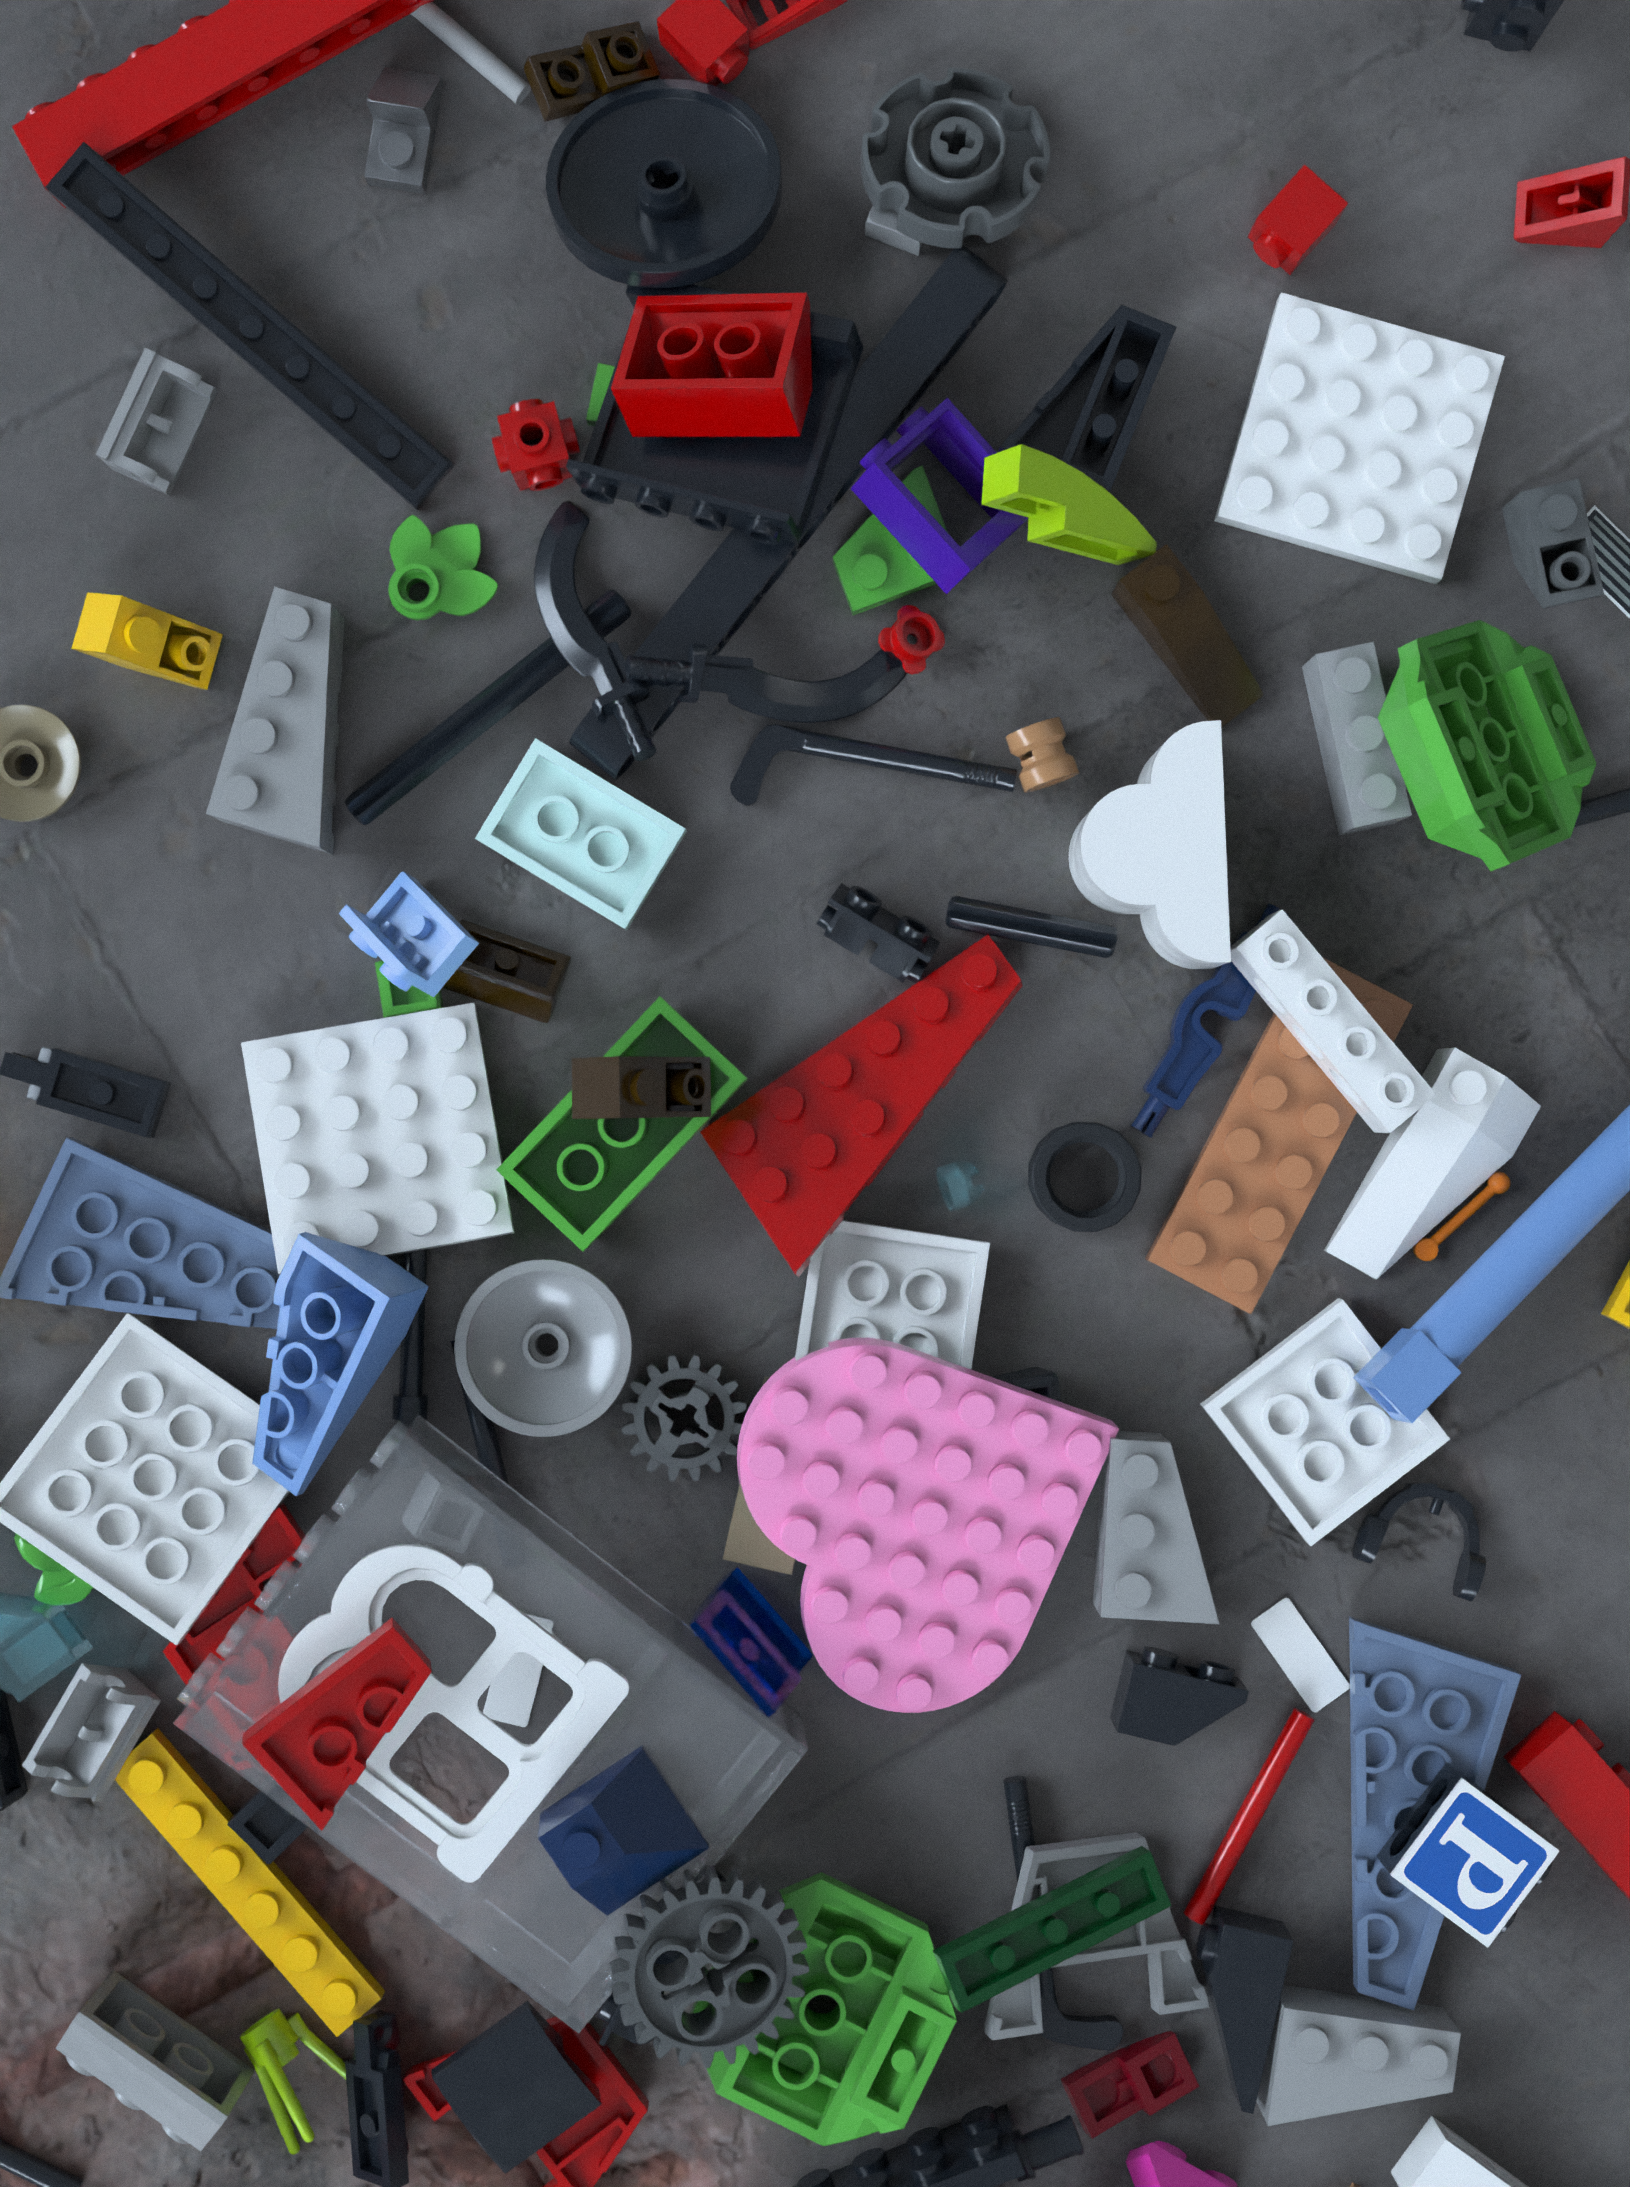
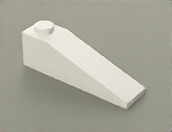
(1433, 1161)

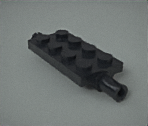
(971, 2153)

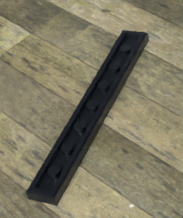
(249, 325)

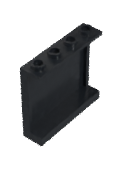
(727, 481)

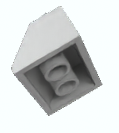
(155, 2061)

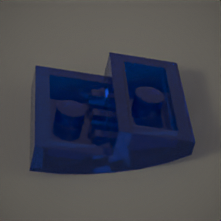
(751, 1641)

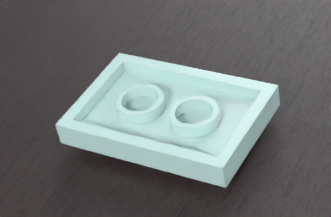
(581, 834)

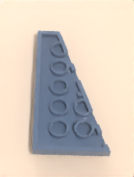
(139, 1247)
(1408, 1717)

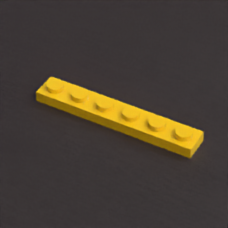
(248, 1887)

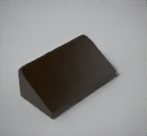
(510, 973)

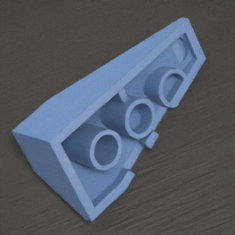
(333, 1338)

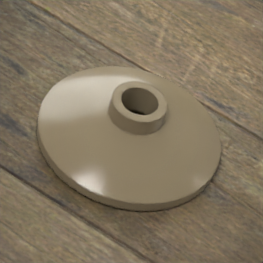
(41, 734)

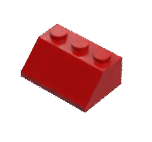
(716, 366)

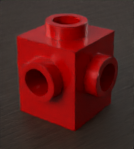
(538, 465)

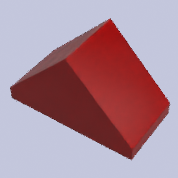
(1574, 205)

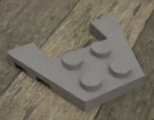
(1171, 1974)

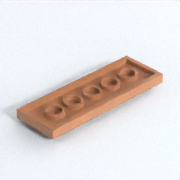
(1263, 1161)

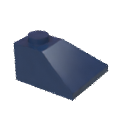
(620, 1833)

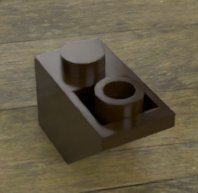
(641, 1087)

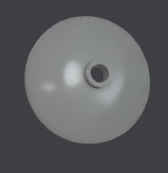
(513, 1377)

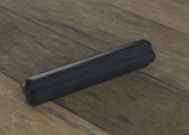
(1031, 927)

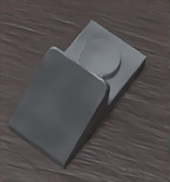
(403, 129)

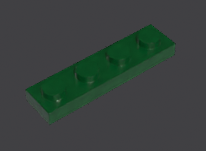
(1051, 1928)

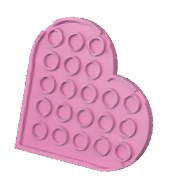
(920, 1512)

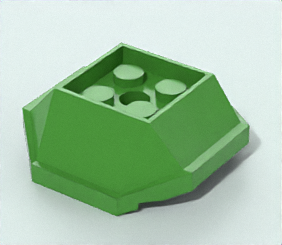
(1486, 743)
(872, 2053)

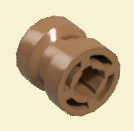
(1042, 754)

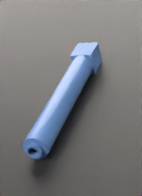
(1425, 1358)

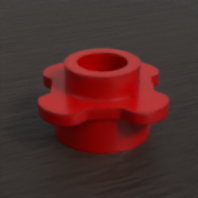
(924, 629)

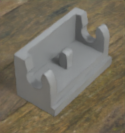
(156, 422)
(92, 1731)

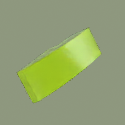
(1063, 506)

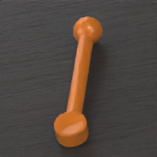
(1428, 1249)

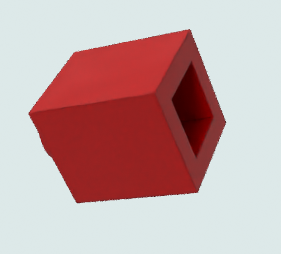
(705, 40)
(1296, 221)

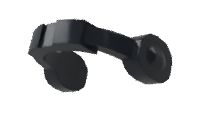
(1471, 1564)

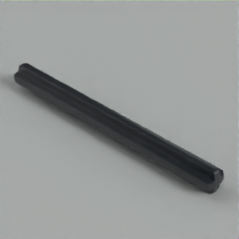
(475, 717)

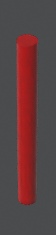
(1248, 1816)

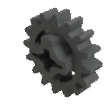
(662, 1399)

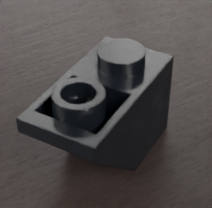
(1171, 1699)

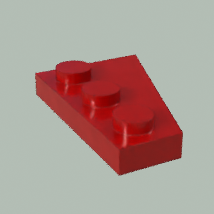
(334, 1722)

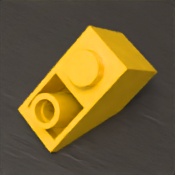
(146, 640)

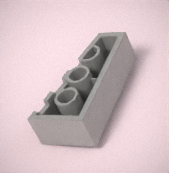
(286, 729)

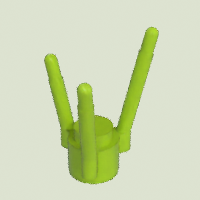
(270, 2047)

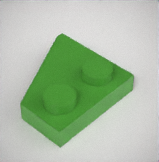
(873, 562)

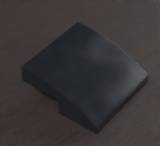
(516, 2087)

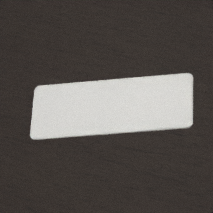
(1300, 1655)
(514, 1690)

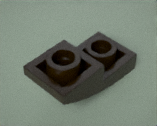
(578, 75)

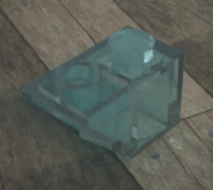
(35, 1643)

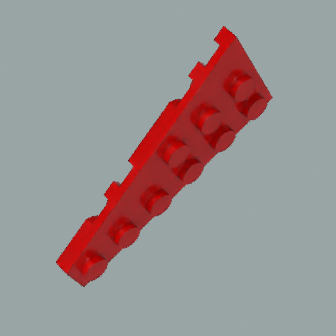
(841, 1114)

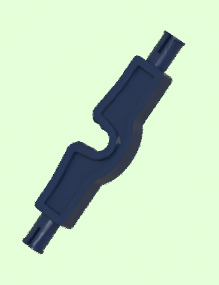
(1191, 1046)

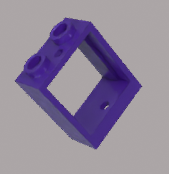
(963, 454)

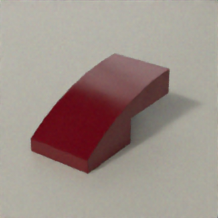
(1129, 2080)

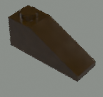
(1187, 636)

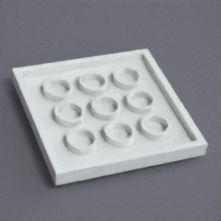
(1359, 438)
(379, 1133)
(145, 1480)

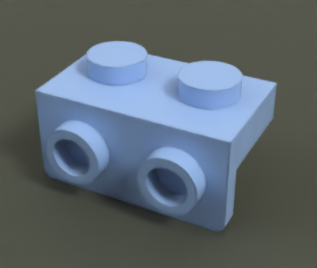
(411, 935)

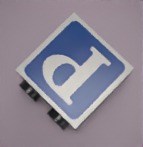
(1467, 1855)

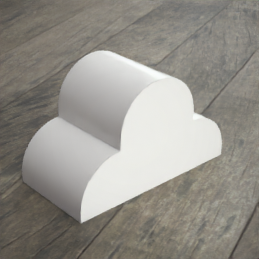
(1164, 850)

